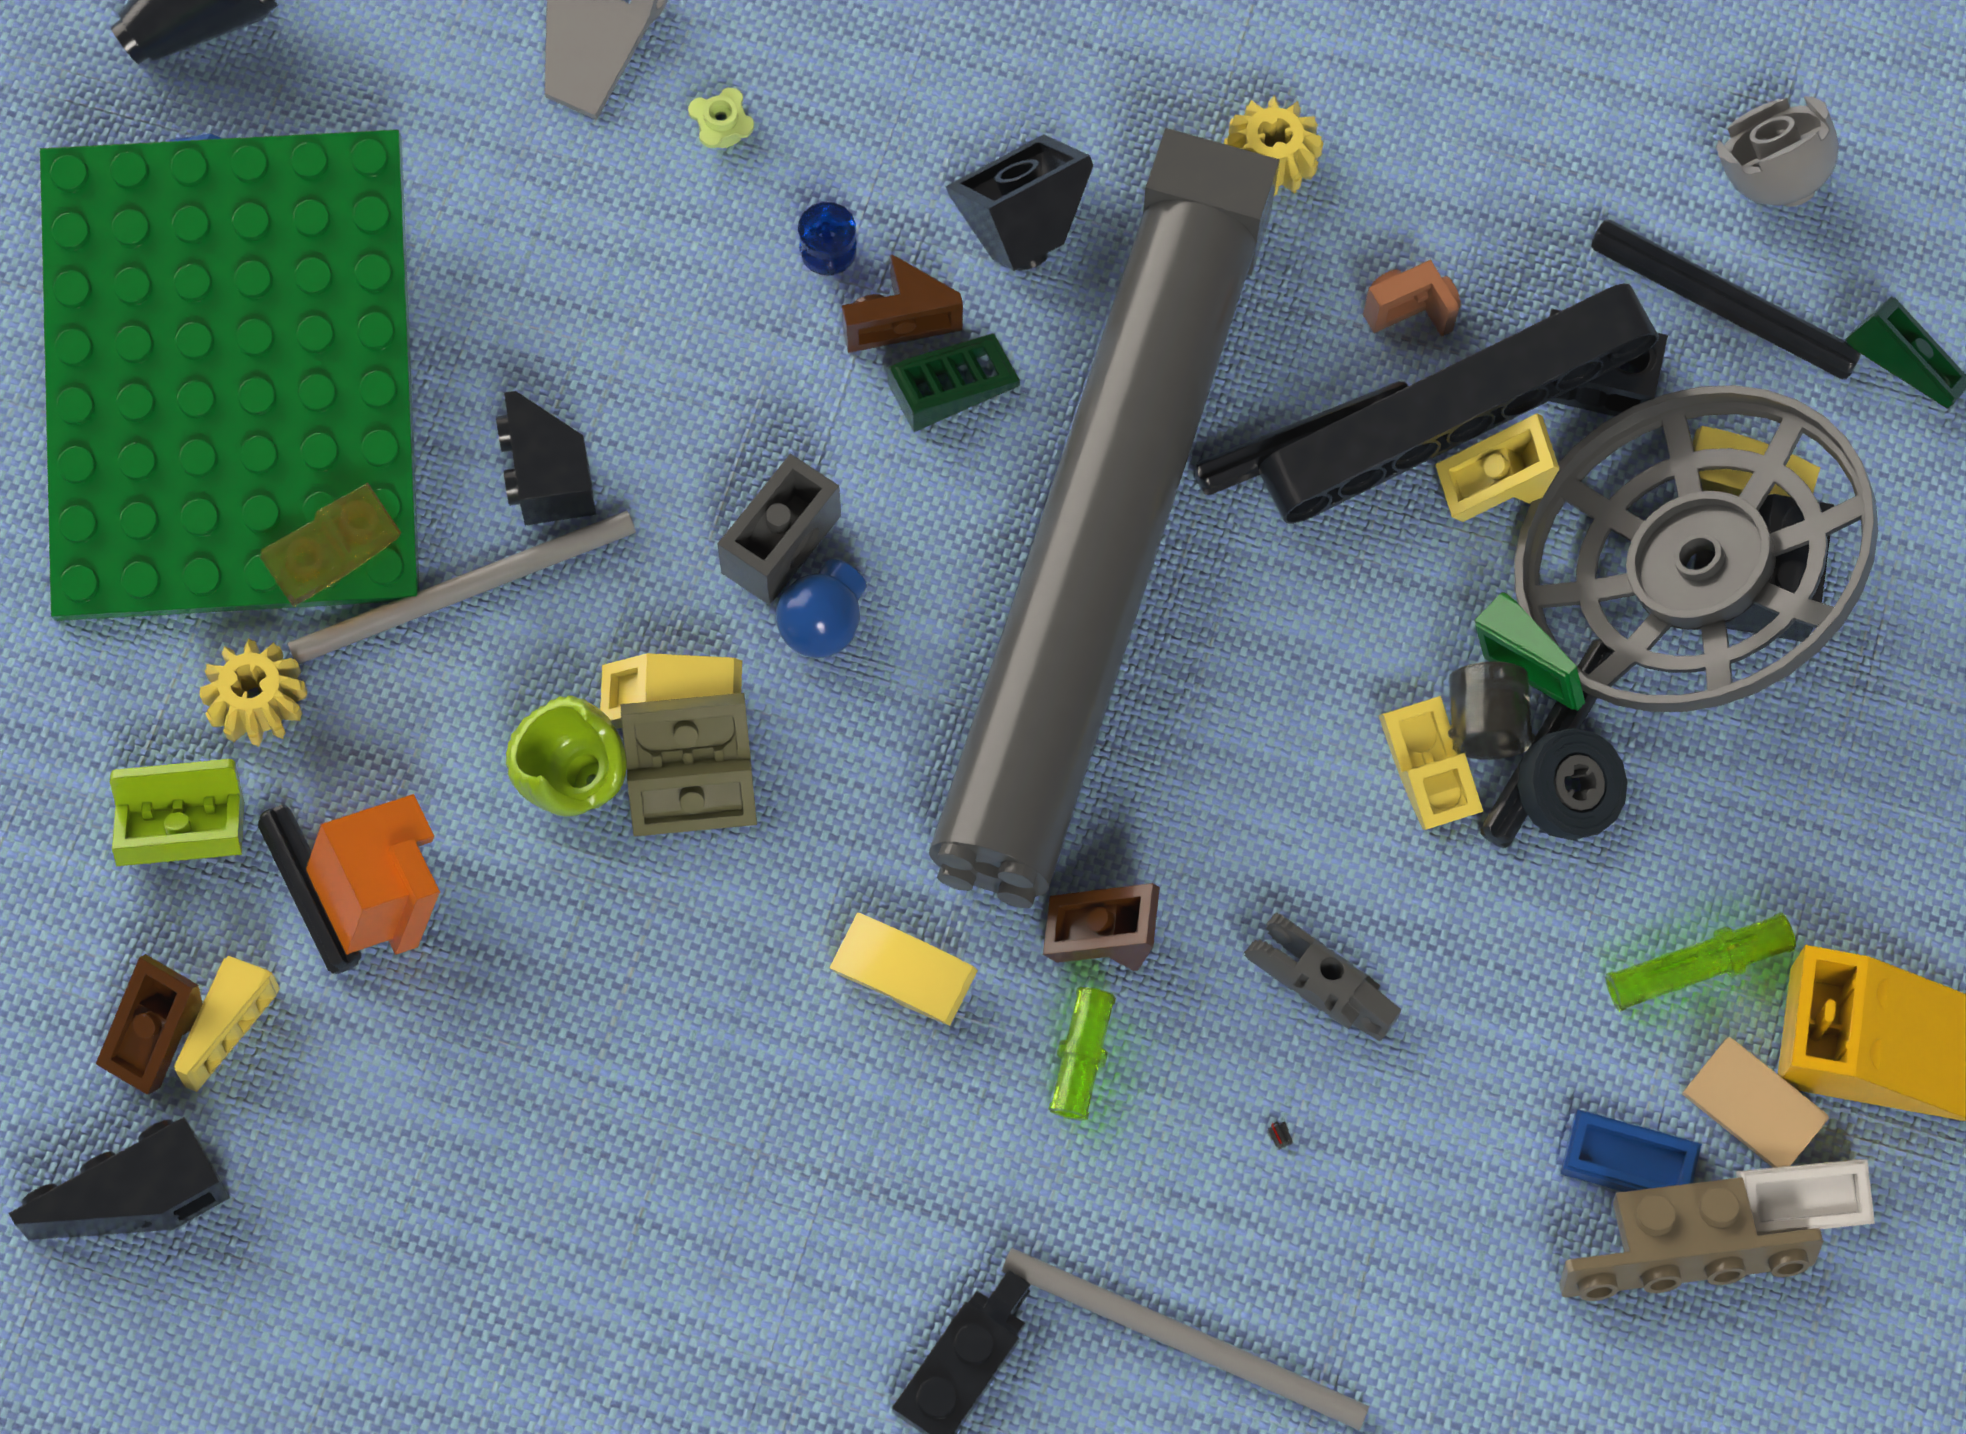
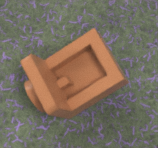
(1407, 293)

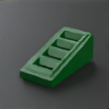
(1514, 637)

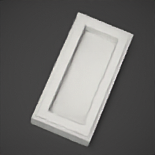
(1809, 1196)

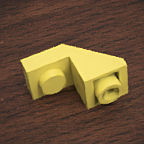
(666, 678)

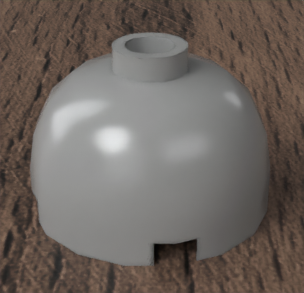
(1781, 152)

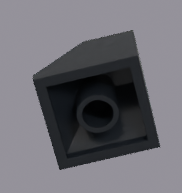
(1024, 200)

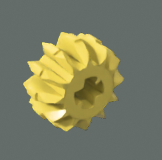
(1279, 135)
(229, 698)

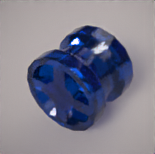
(827, 253)

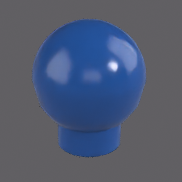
(821, 610)

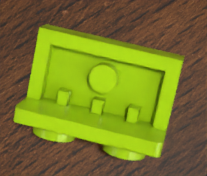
(177, 812)

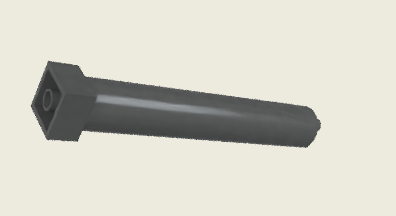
(1104, 519)

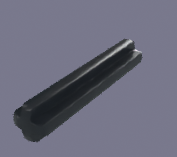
(292, 857)

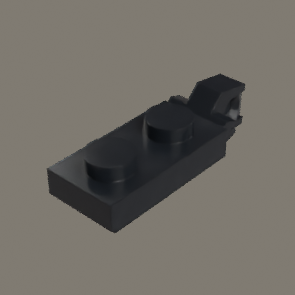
(964, 1360)

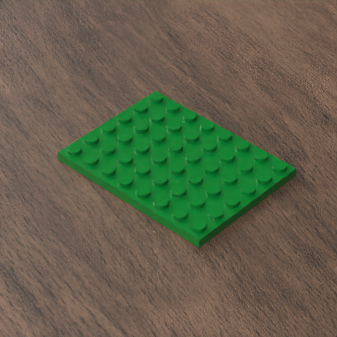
(222, 366)

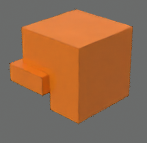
(375, 875)

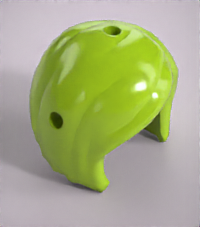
(557, 745)

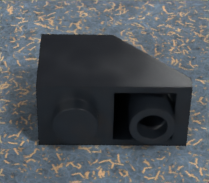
(549, 463)

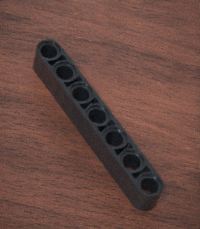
(1458, 403)

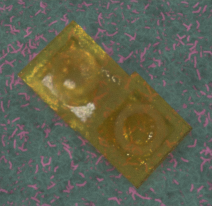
(331, 545)

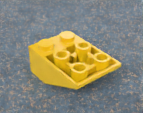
(1874, 1034)

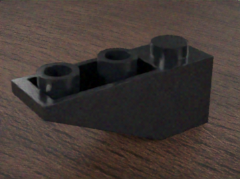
(140, 1189)

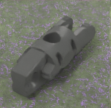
(1324, 979)

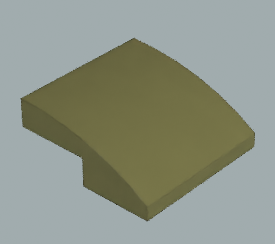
(688, 764)

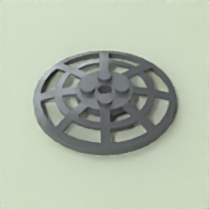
(1693, 524)

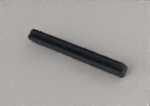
(1725, 299)

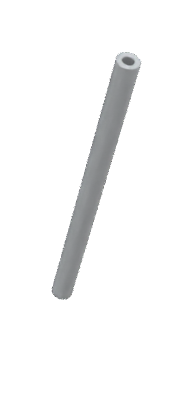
(461, 587)
(1186, 1339)

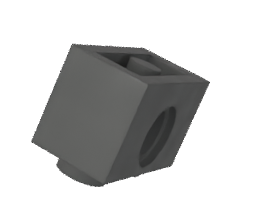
(779, 529)

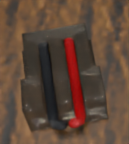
(1280, 1135)

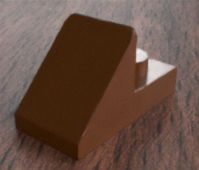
(916, 311)
(1103, 924)
(149, 1025)

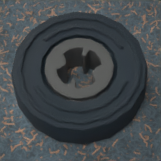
(1569, 812)

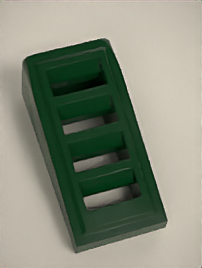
(925, 411)

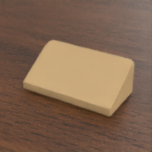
(1755, 1104)

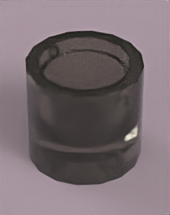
(1490, 710)

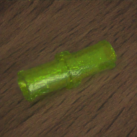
(1082, 1053)

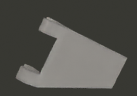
(591, 48)

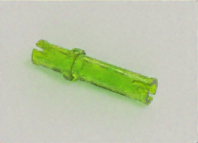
(1722, 954)

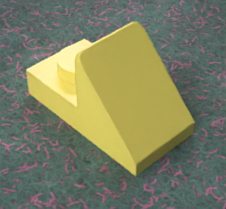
(1503, 466)

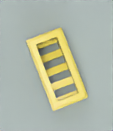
(228, 1012)

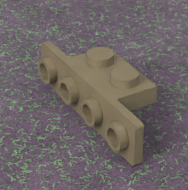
(1688, 1237)

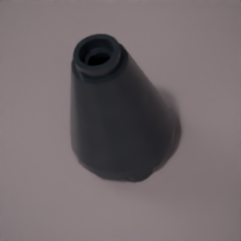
(169, 26)

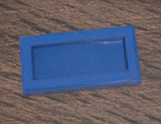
(1626, 1155)

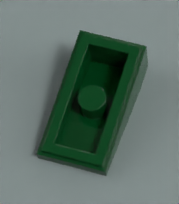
(1906, 350)

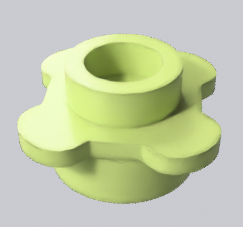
(721, 132)

